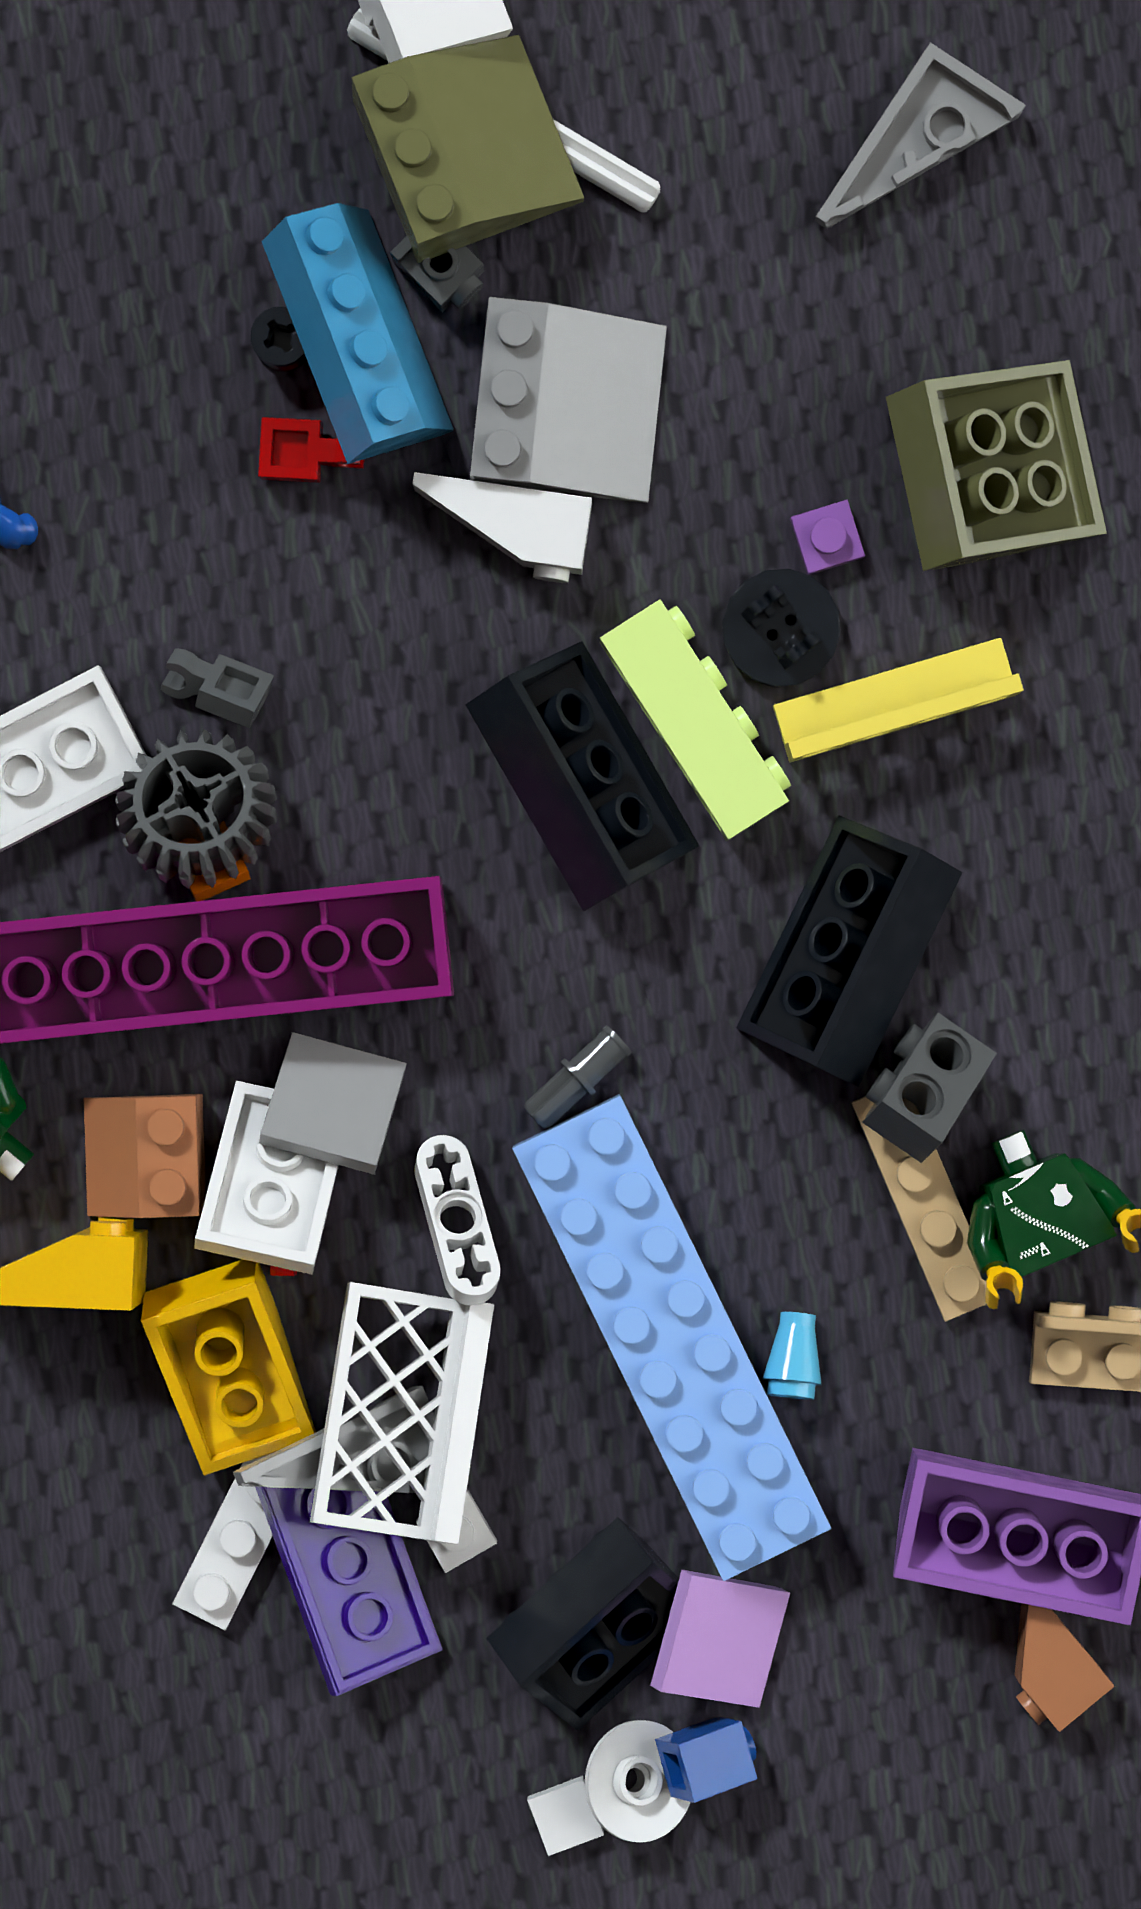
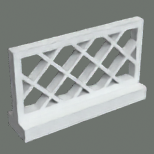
(453, 1420)

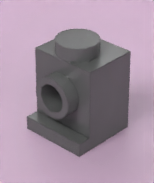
(454, 286)

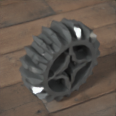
(233, 781)

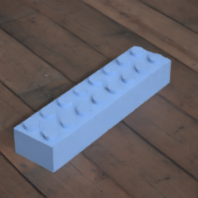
(671, 1337)

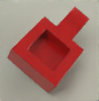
(297, 450)

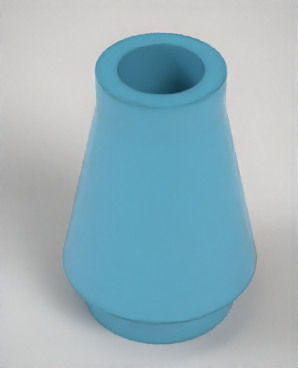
(794, 1360)

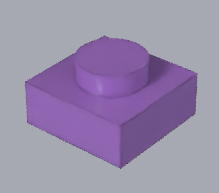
(827, 537)

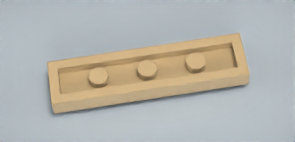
(930, 1220)

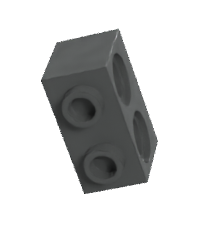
(934, 1091)

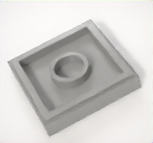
(332, 1103)

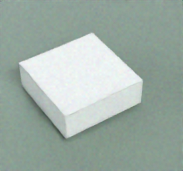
(564, 1816)

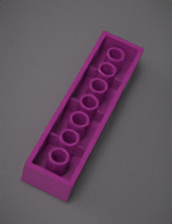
(224, 959)

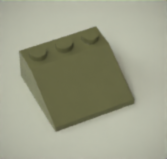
(464, 143)
(995, 463)

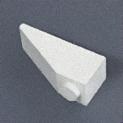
(526, 524)

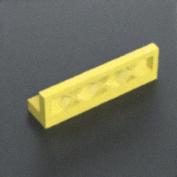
(896, 699)

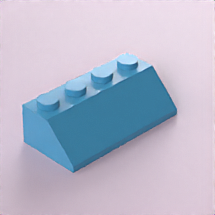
(355, 331)

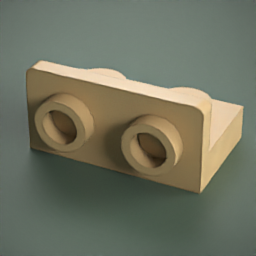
(1086, 1348)

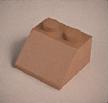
(145, 1156)

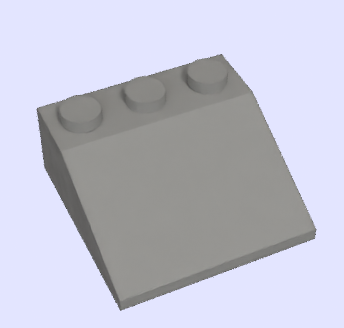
(567, 400)

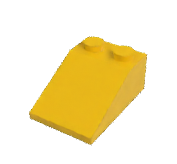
(87, 1270)
(227, 1364)

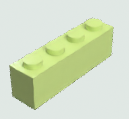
(694, 719)

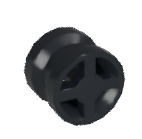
(286, 350)

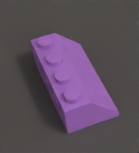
(1019, 1536)

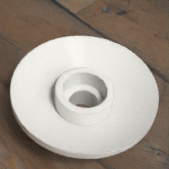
(645, 1809)

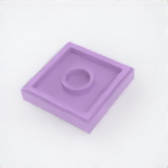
(720, 1639)

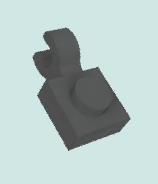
(222, 688)

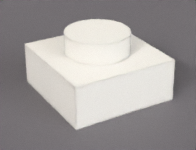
(473, 1539)

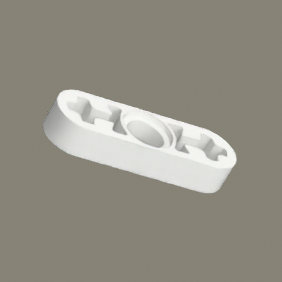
(452, 1263)

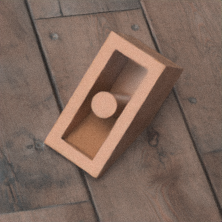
(1055, 1669)

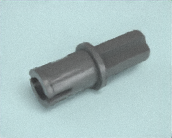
(577, 1078)

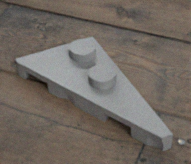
(927, 122)
(299, 1462)

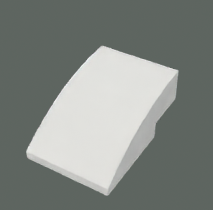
(434, 25)

